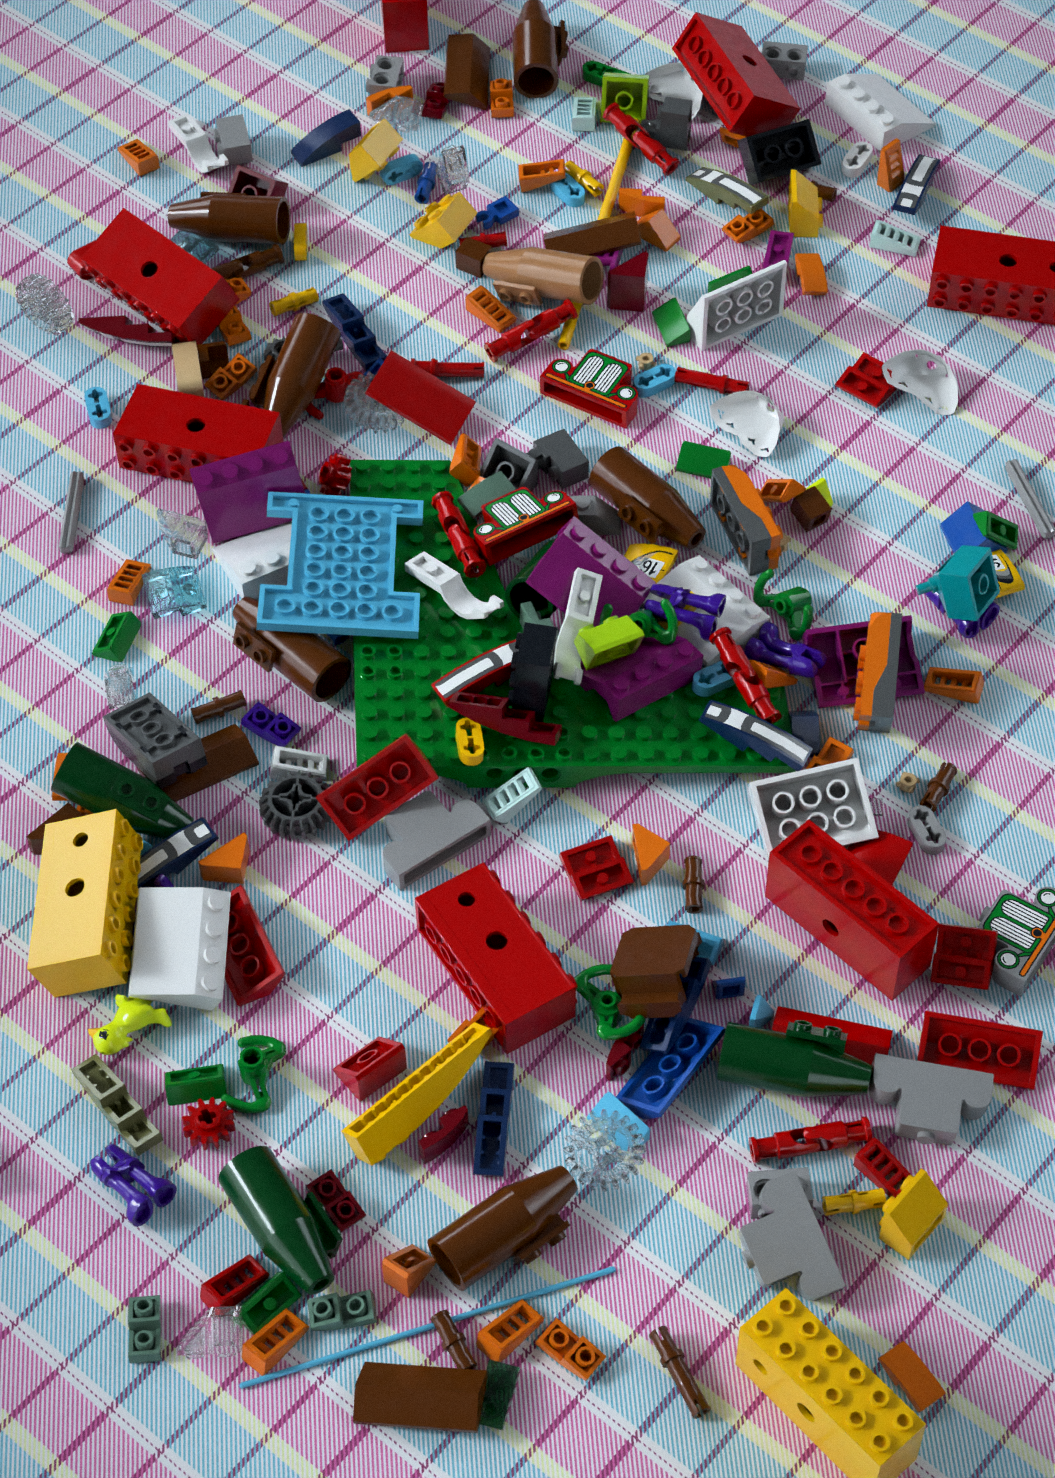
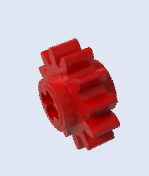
(335, 475)
(198, 1129)

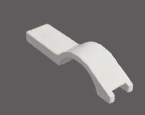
(196, 143)
(451, 587)
(579, 613)

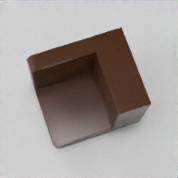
(471, 256)
(212, 357)
(810, 509)

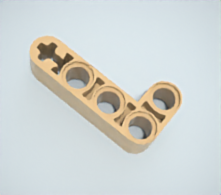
(187, 368)

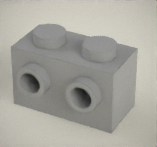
(233, 139)

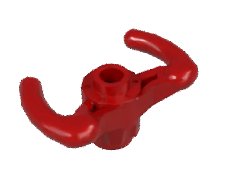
(332, 388)

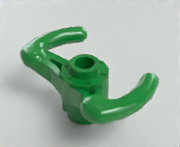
(787, 604)
(650, 622)
(605, 1005)
(254, 1071)

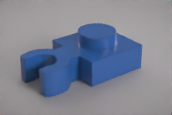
(498, 211)

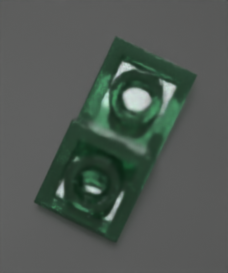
(498, 1393)

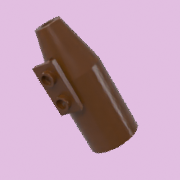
(537, 51)
(233, 217)
(296, 374)
(645, 499)
(299, 656)
(504, 1225)

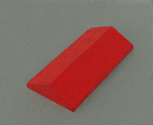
(377, 786)
(251, 962)
(861, 1042)
(982, 1046)

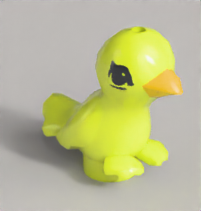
(130, 1017)

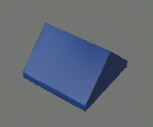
(962, 530)

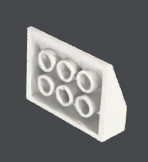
(875, 109)
(738, 306)
(256, 559)
(739, 614)
(827, 795)
(180, 946)

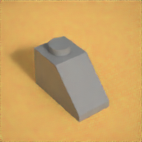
(598, 515)

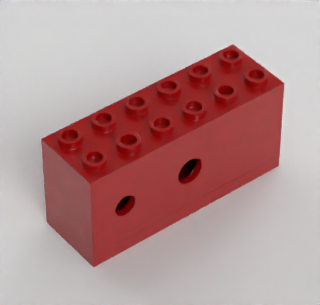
(405, 25)
(734, 76)
(994, 275)
(159, 279)
(177, 431)
(851, 909)
(496, 957)

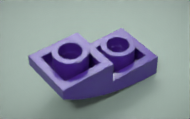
(269, 726)

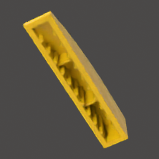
(415, 1098)

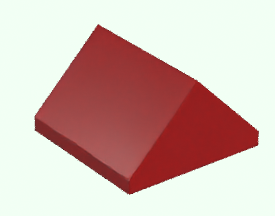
(372, 1067)

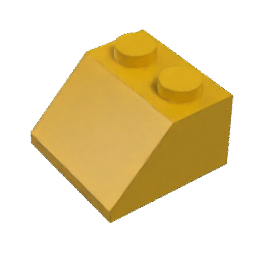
(804, 207)

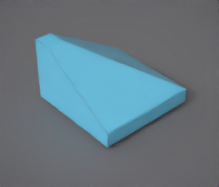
(760, 1013)

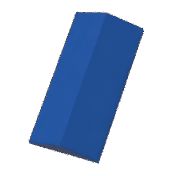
(665, 1075)

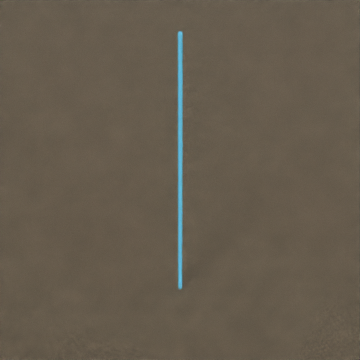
(427, 1327)

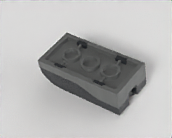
(155, 740)

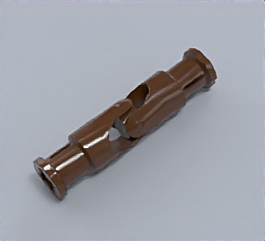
(256, 262)

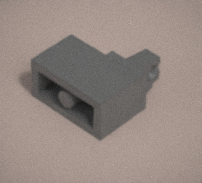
(673, 123)
(560, 458)

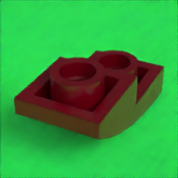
(435, 104)
(620, 1054)
(451, 1126)
(338, 1202)

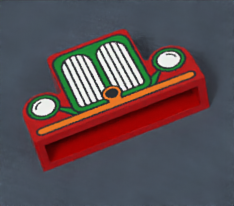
(595, 386)
(520, 522)

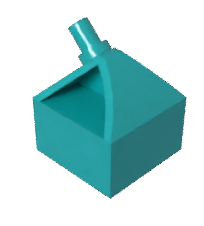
(965, 583)

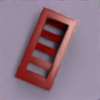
(882, 1155)
(216, 1295)

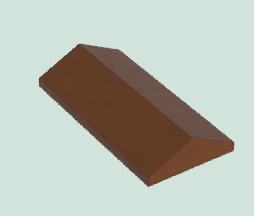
(467, 70)
(596, 236)
(227, 755)
(419, 1397)

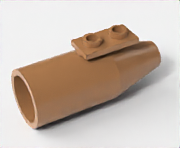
(536, 272)

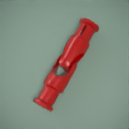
(651, 148)
(536, 327)
(458, 534)
(744, 675)
(815, 1139)

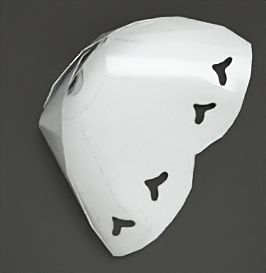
(674, 83)
(922, 380)
(750, 419)

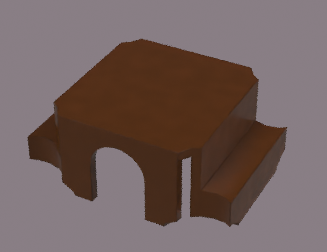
(649, 969)

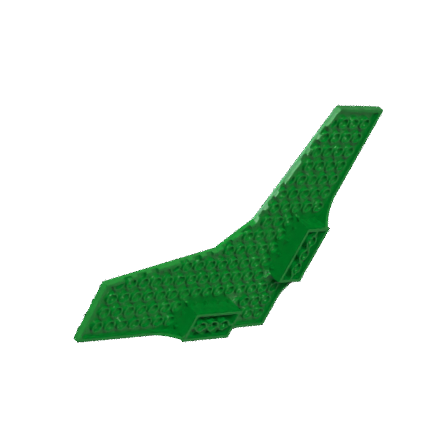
(397, 673)

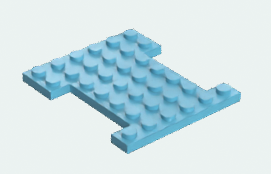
(341, 567)

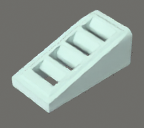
(584, 114)
(886, 237)
(497, 802)

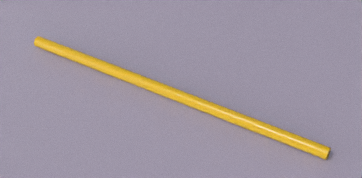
(605, 212)

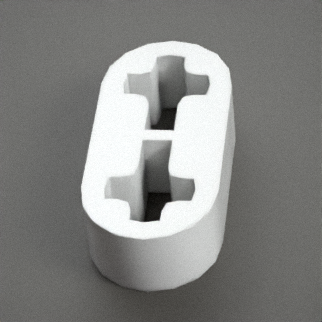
(861, 161)

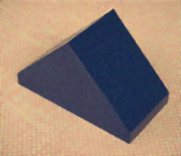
(806, 728)

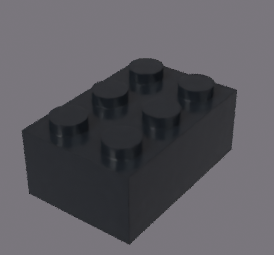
(779, 152)
(533, 669)

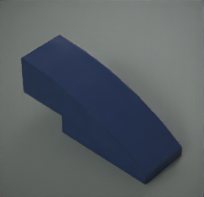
(327, 138)

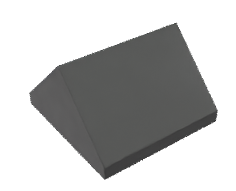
(516, 465)

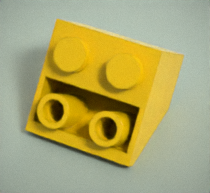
(373, 150)
(444, 221)
(912, 1214)

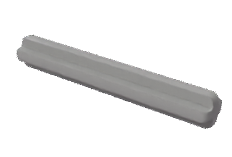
(1030, 499)
(71, 512)

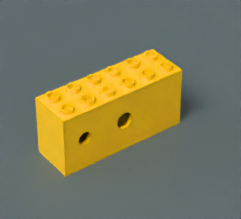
(85, 904)
(828, 1391)

